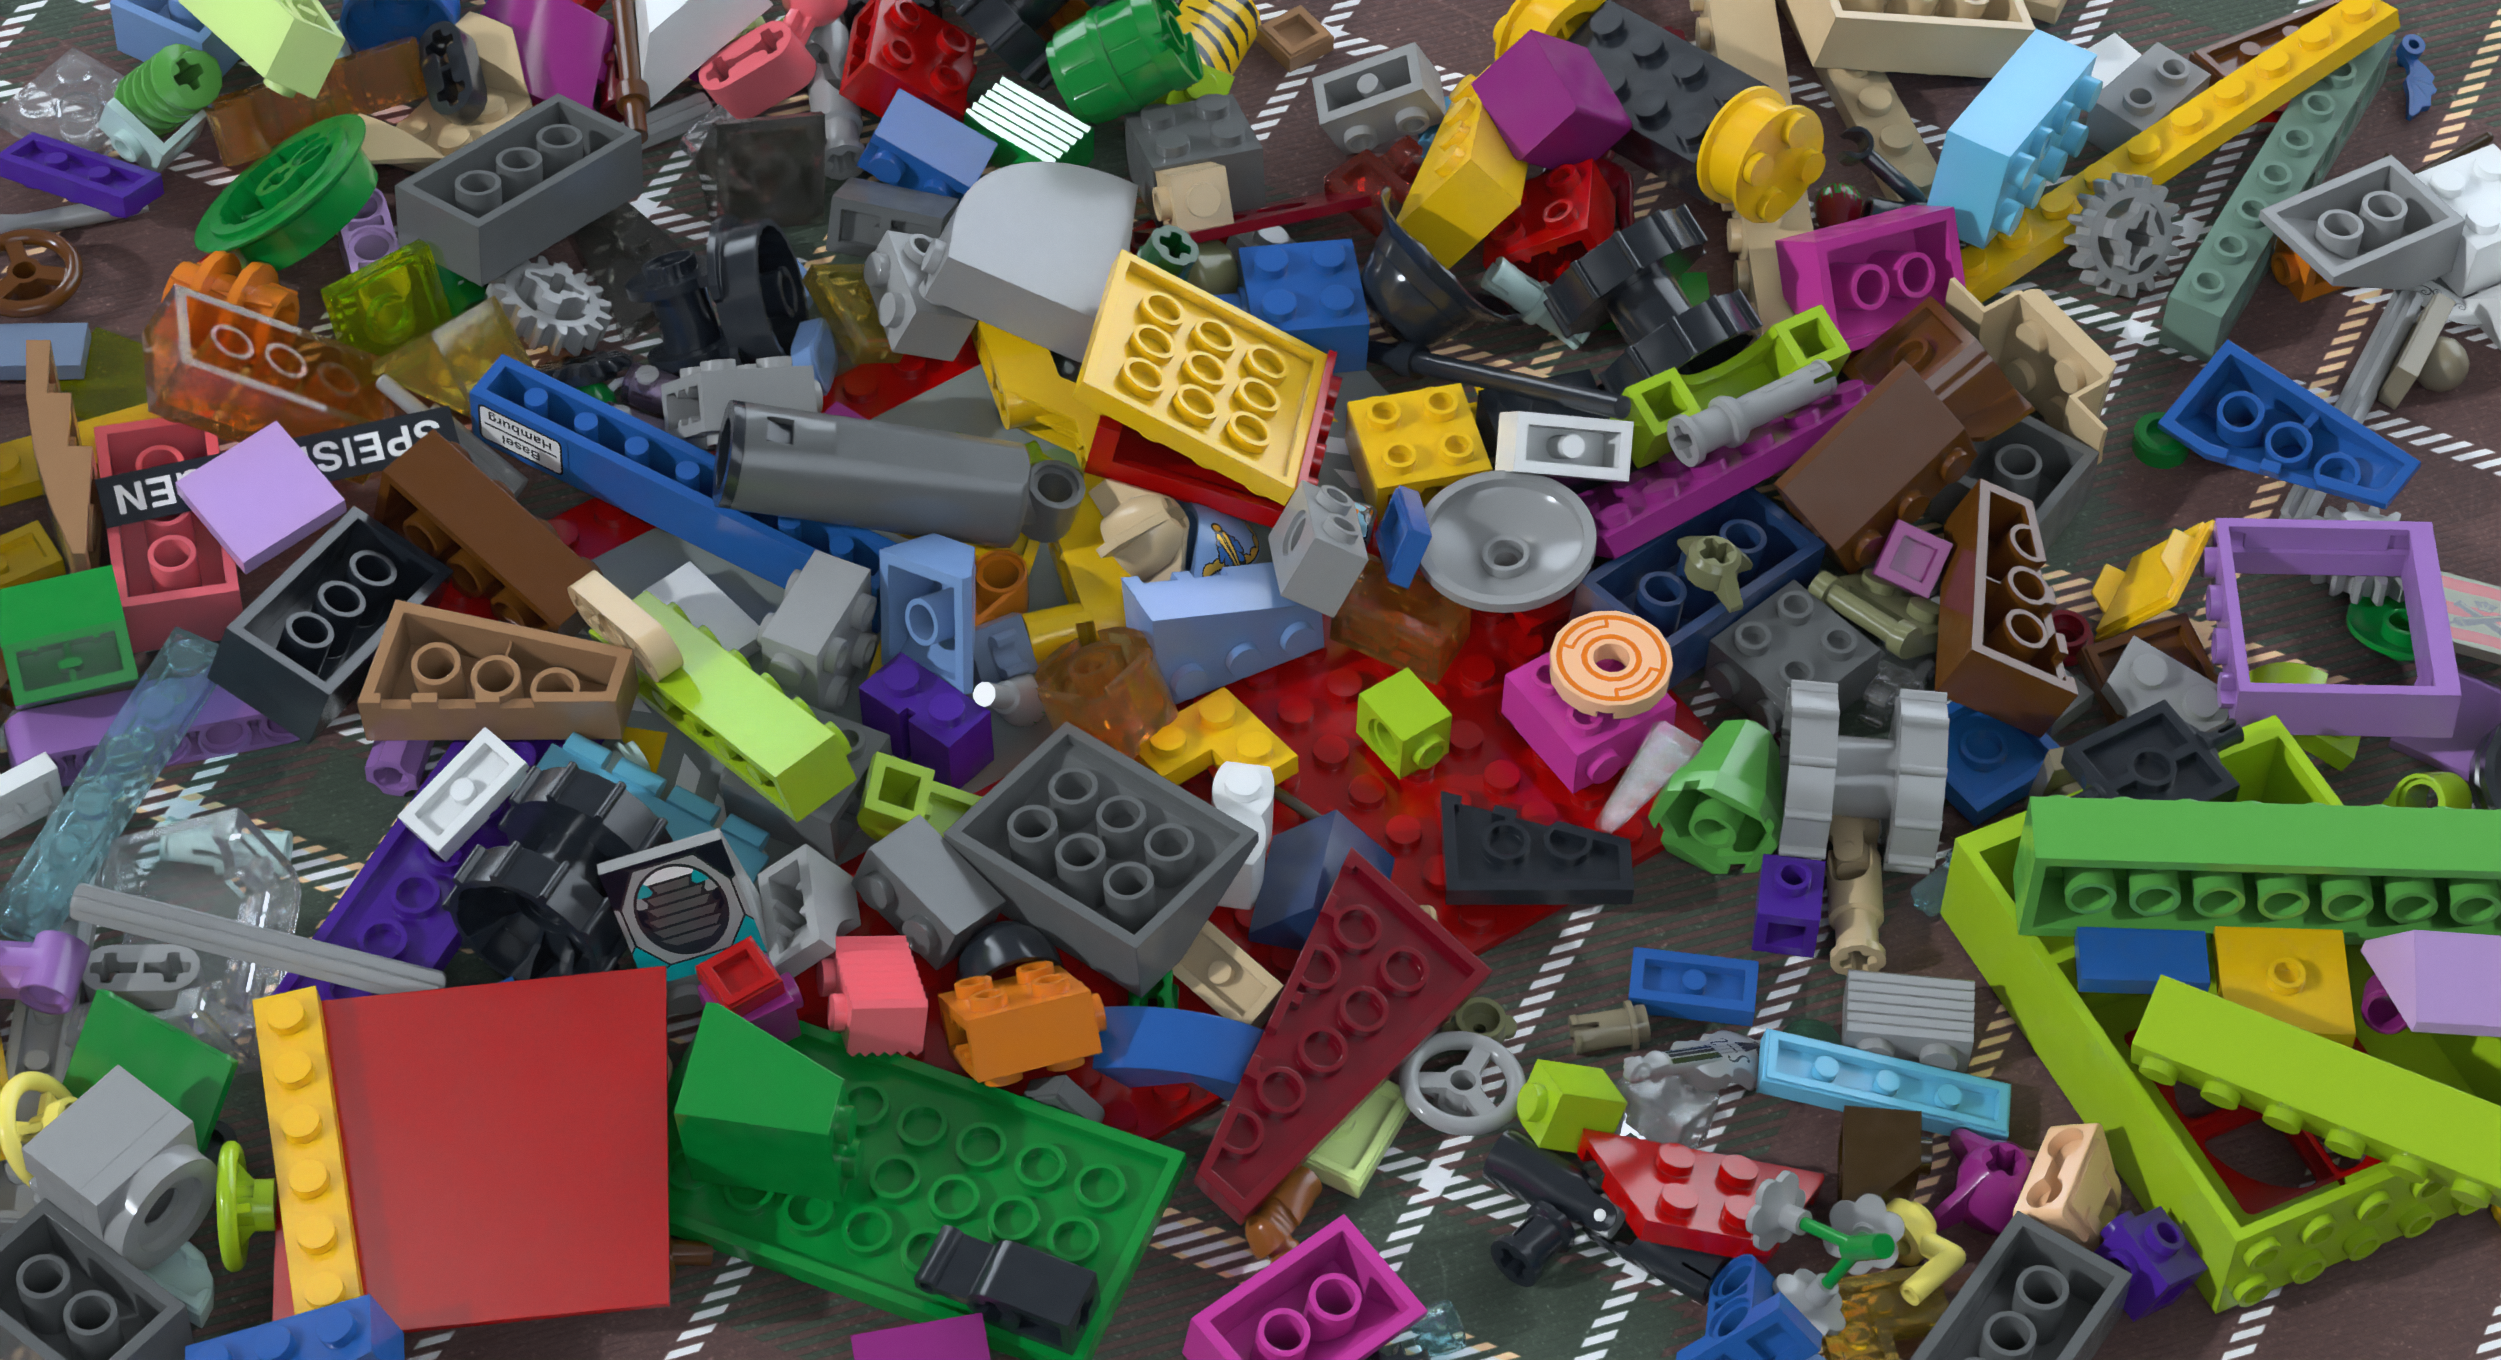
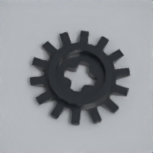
(587, 369)

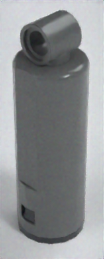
(890, 477)

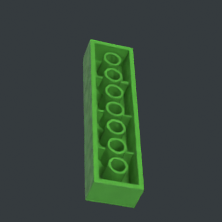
(2256, 867)

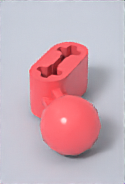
(769, 60)

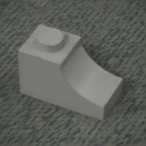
(805, 908)

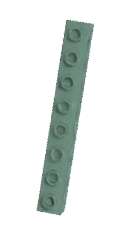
(2291, 161)

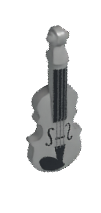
(1704, 1063)

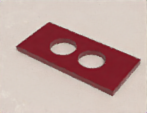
(1275, 215)

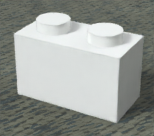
(1564, 446)

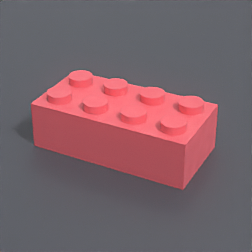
(169, 565)

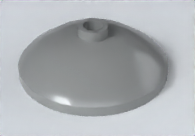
(1507, 541)

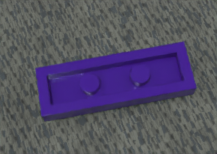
(80, 175)

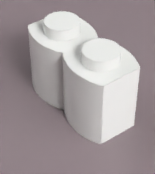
(1247, 796)

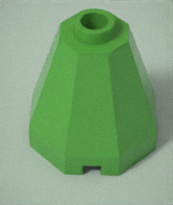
(1724, 801)

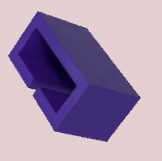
(945, 725)

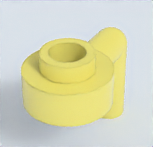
(1922, 1242)

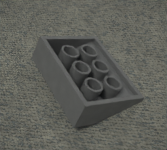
(1103, 856)

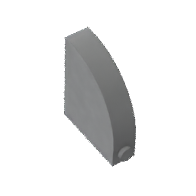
(1034, 251)

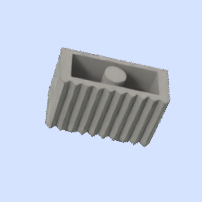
(1910, 1017)

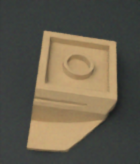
(426, 134)
(2042, 357)

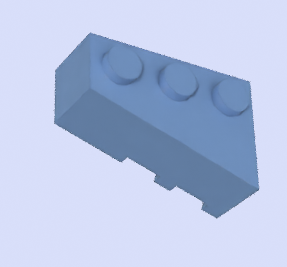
(1219, 626)

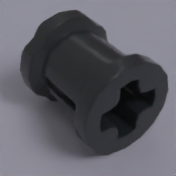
(1533, 1244)

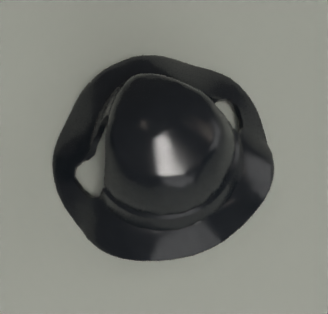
(1415, 293)

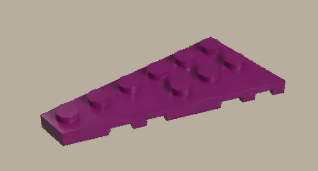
(1674, 493)

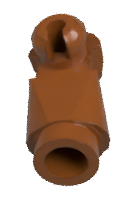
(1281, 1213)

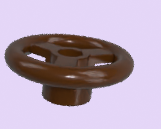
(27, 286)

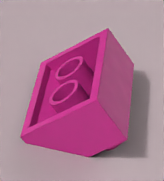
(1872, 268)
(1313, 1303)

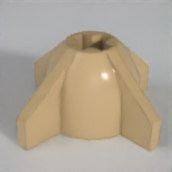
(1141, 530)

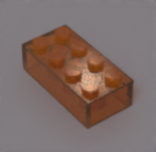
(245, 370)

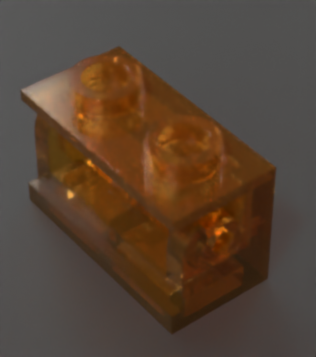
(1401, 624)

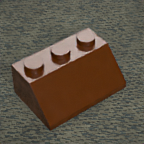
(1877, 468)

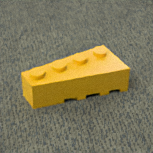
(1464, 181)

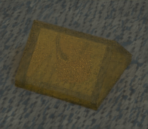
(454, 355)

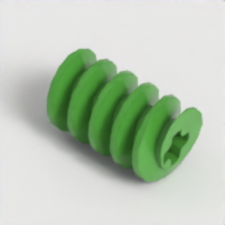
(170, 87)

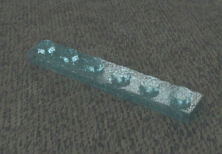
(109, 787)

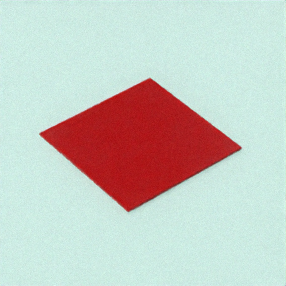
(504, 1148)

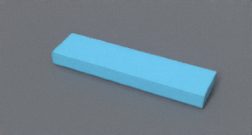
(1841, 1075)

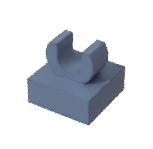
(1002, 650)

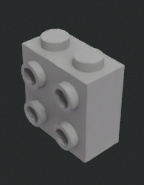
(699, 397)
(820, 632)

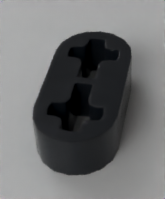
(462, 69)

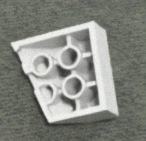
(684, 34)

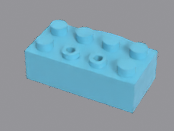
(2015, 137)

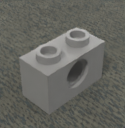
(1318, 548)

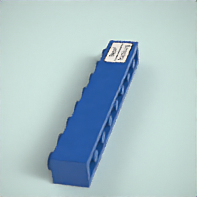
(649, 475)

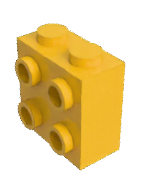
(1413, 441)

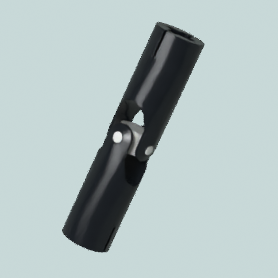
(1544, 1176)

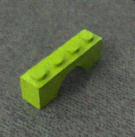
(1775, 354)

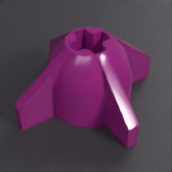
(1985, 1182)

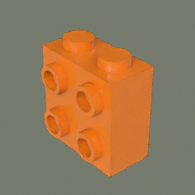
(1021, 1023)

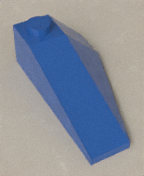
(2274, 427)

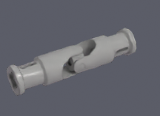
(842, 117)

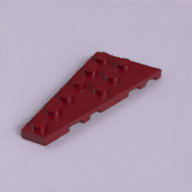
(1351, 1015)

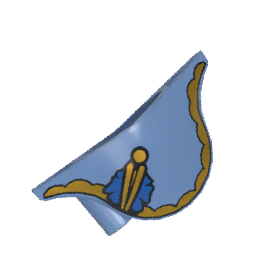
(1217, 541)

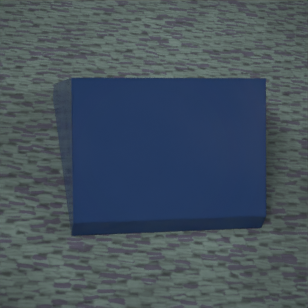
(1302, 873)

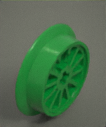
(292, 196)

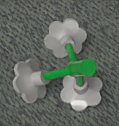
(1859, 1235)

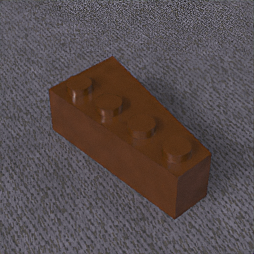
(482, 534)
(1996, 615)

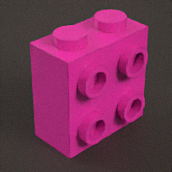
(1572, 743)

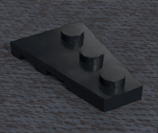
(1521, 862)

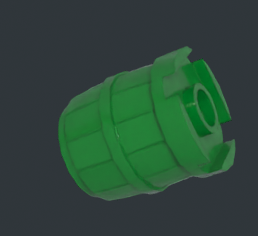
(1122, 58)

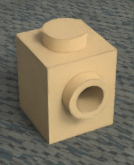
(1193, 196)

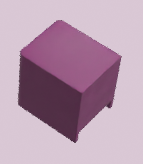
(1551, 102)

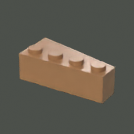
(459, 672)

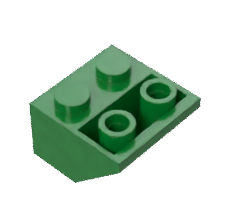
(65, 638)

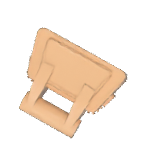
(2073, 1184)

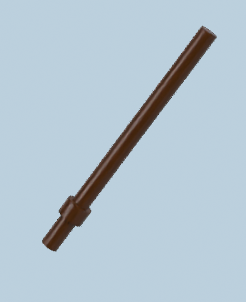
(631, 91)

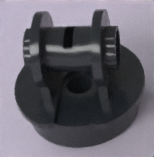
(751, 283)

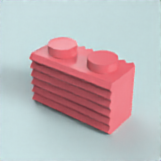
(874, 995)

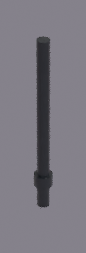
(1417, 361)

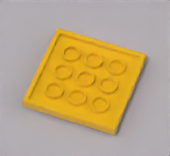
(1201, 377)

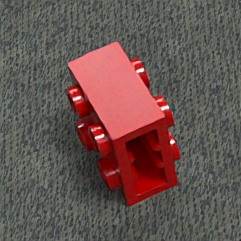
(907, 49)
(1556, 223)

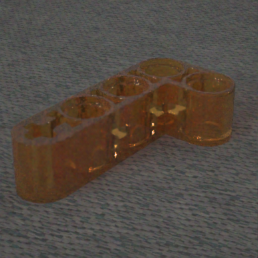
(364, 82)

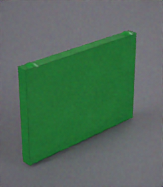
(157, 1054)

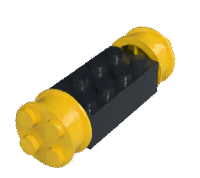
(1688, 110)

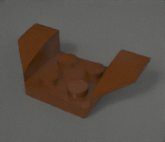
(1950, 364)

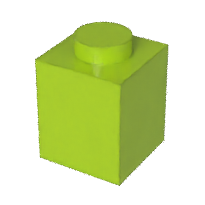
(1566, 1099)

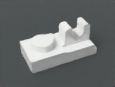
(464, 794)

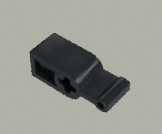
(1013, 1287)

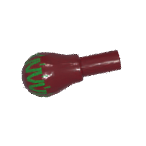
(1837, 204)

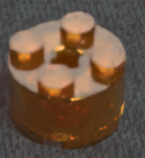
(1107, 689)

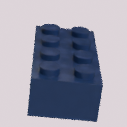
(1655, 587)

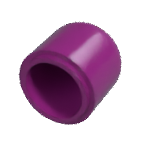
(2379, 1010)

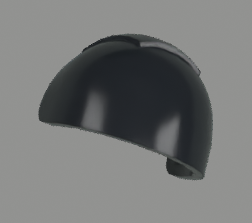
(1004, 945)

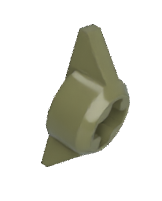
(1714, 566)

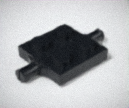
(2155, 759)

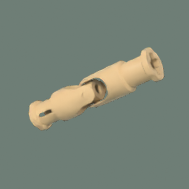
(1857, 900)

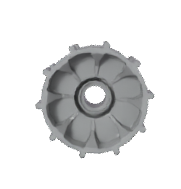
(1863, 776)

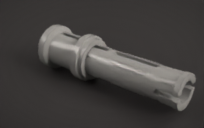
(1730, 419)

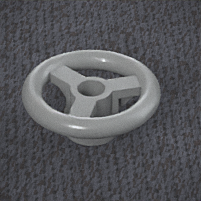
(1459, 1100)

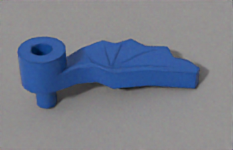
(2418, 84)

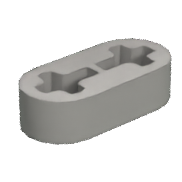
(143, 973)

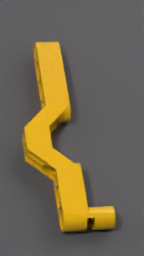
(1041, 403)

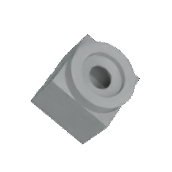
(124, 1169)

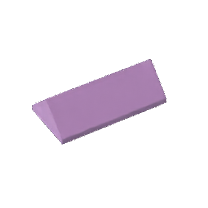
(2441, 980)

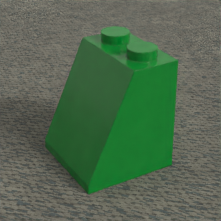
(764, 1114)

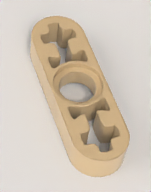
(625, 625)

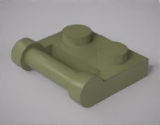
(1883, 609)

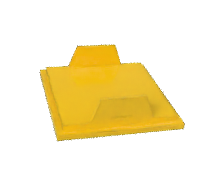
(2150, 581)

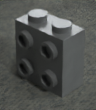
(1783, 641)
(831, 824)

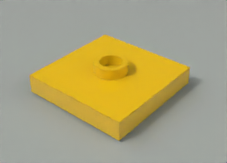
(2288, 976)

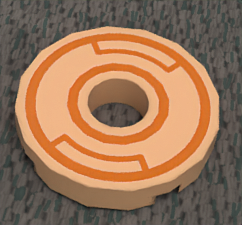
(1615, 637)

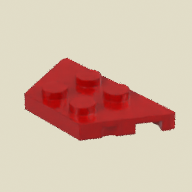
(1686, 1193)

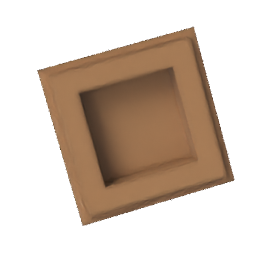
(1295, 38)

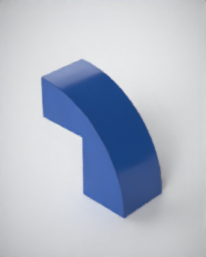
(1175, 1047)

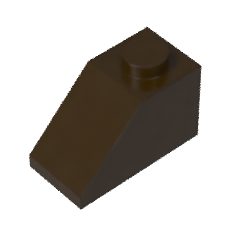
(1881, 1153)

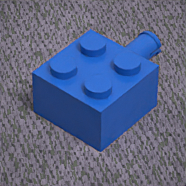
(1309, 294)

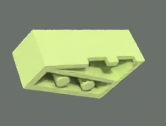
(281, 39)

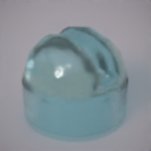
(1440, 1330)

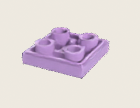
(261, 497)

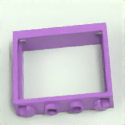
(2335, 549)

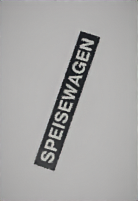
(335, 452)

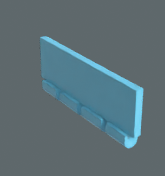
(683, 810)

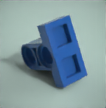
(1751, 1320)

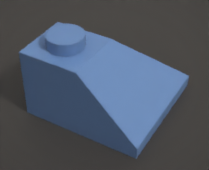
(930, 606)

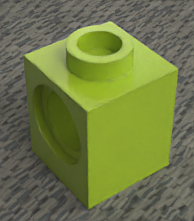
(1404, 723)

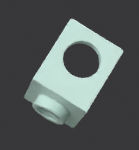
(139, 144)

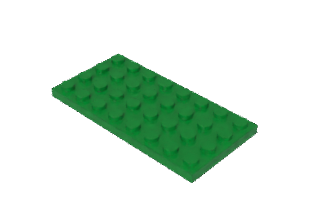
(935, 1158)

